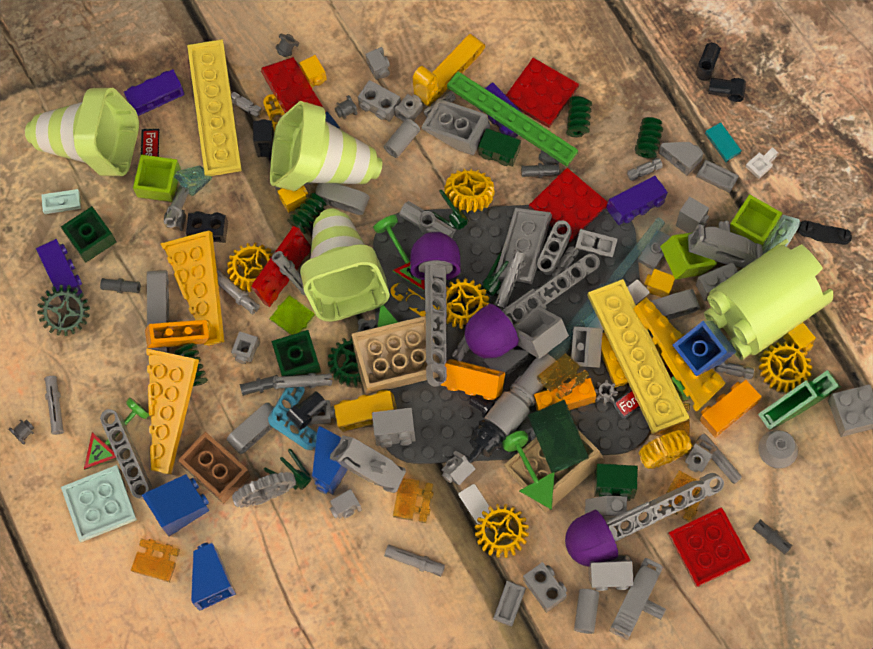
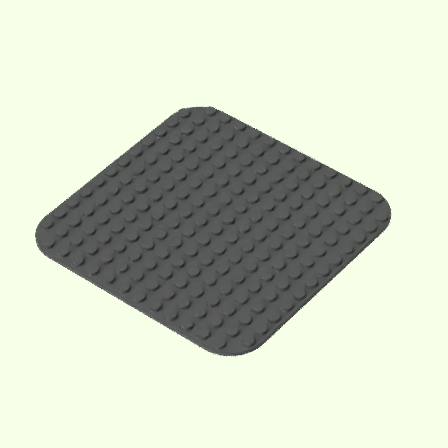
(444, 417)

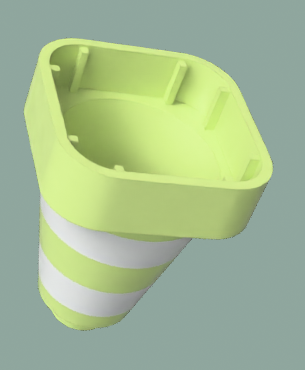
(93, 131)
(317, 152)
(342, 271)

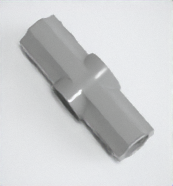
(418, 216)

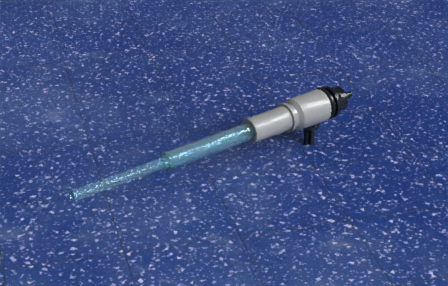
(513, 406)

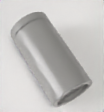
(402, 138)
(586, 611)

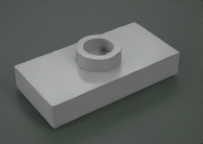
(652, 253)

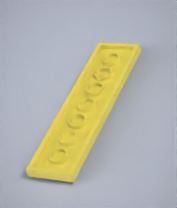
(214, 108)
(638, 357)

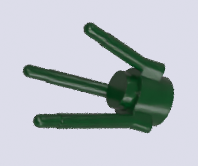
(457, 218)
(492, 283)
(302, 477)

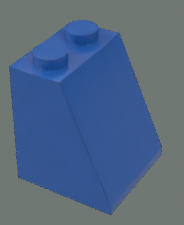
(704, 347)
(326, 472)
(176, 503)
(209, 577)

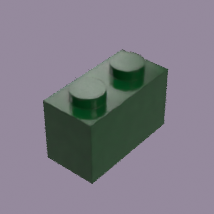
(499, 147)

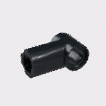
(708, 61)
(733, 88)
(302, 413)

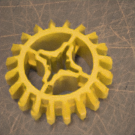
(469, 190)
(241, 259)
(470, 301)
(779, 362)
(665, 449)
(509, 535)

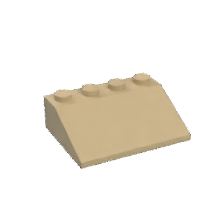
(392, 355)
(564, 480)

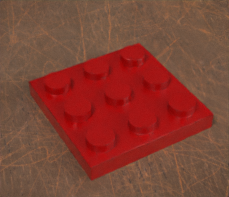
(541, 92)
(571, 201)
(709, 547)

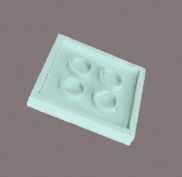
(98, 503)

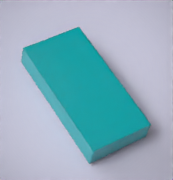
(723, 142)

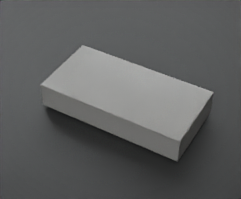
(717, 176)
(509, 603)

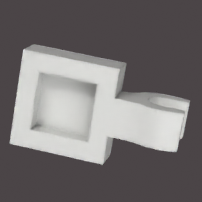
(761, 164)

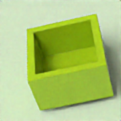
(156, 178)
(755, 220)
(681, 261)

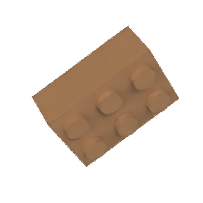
(214, 467)

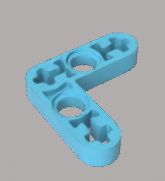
(281, 411)

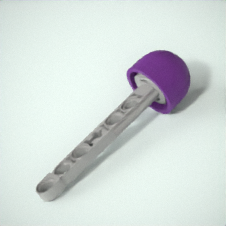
(435, 260)
(492, 332)
(594, 539)

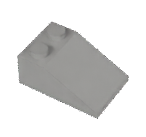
(456, 126)

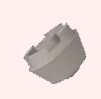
(778, 449)

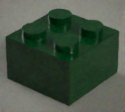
(88, 234)
(296, 354)
(616, 480)

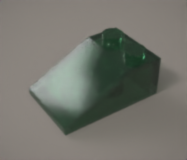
(558, 436)

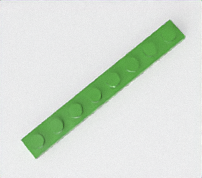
(512, 119)

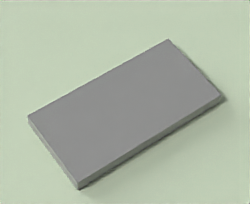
(527, 236)

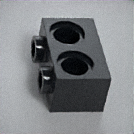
(263, 137)
(208, 222)

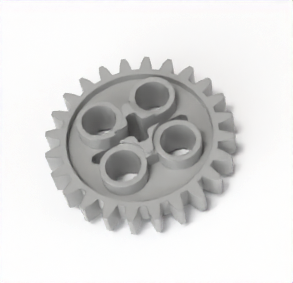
(263, 489)

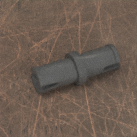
(540, 170)
(120, 285)
(257, 386)
(772, 537)

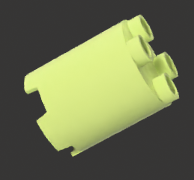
(768, 298)

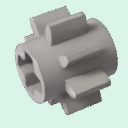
(605, 387)

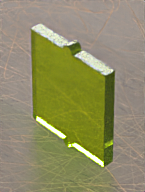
(292, 316)

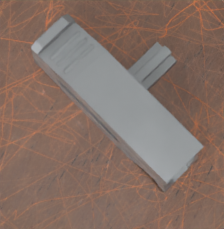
(723, 245)
(368, 464)
(637, 600)

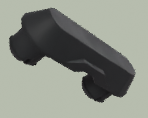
(824, 233)

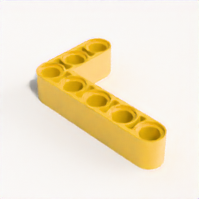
(431, 85)

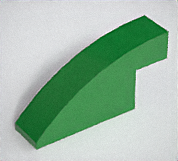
(799, 400)

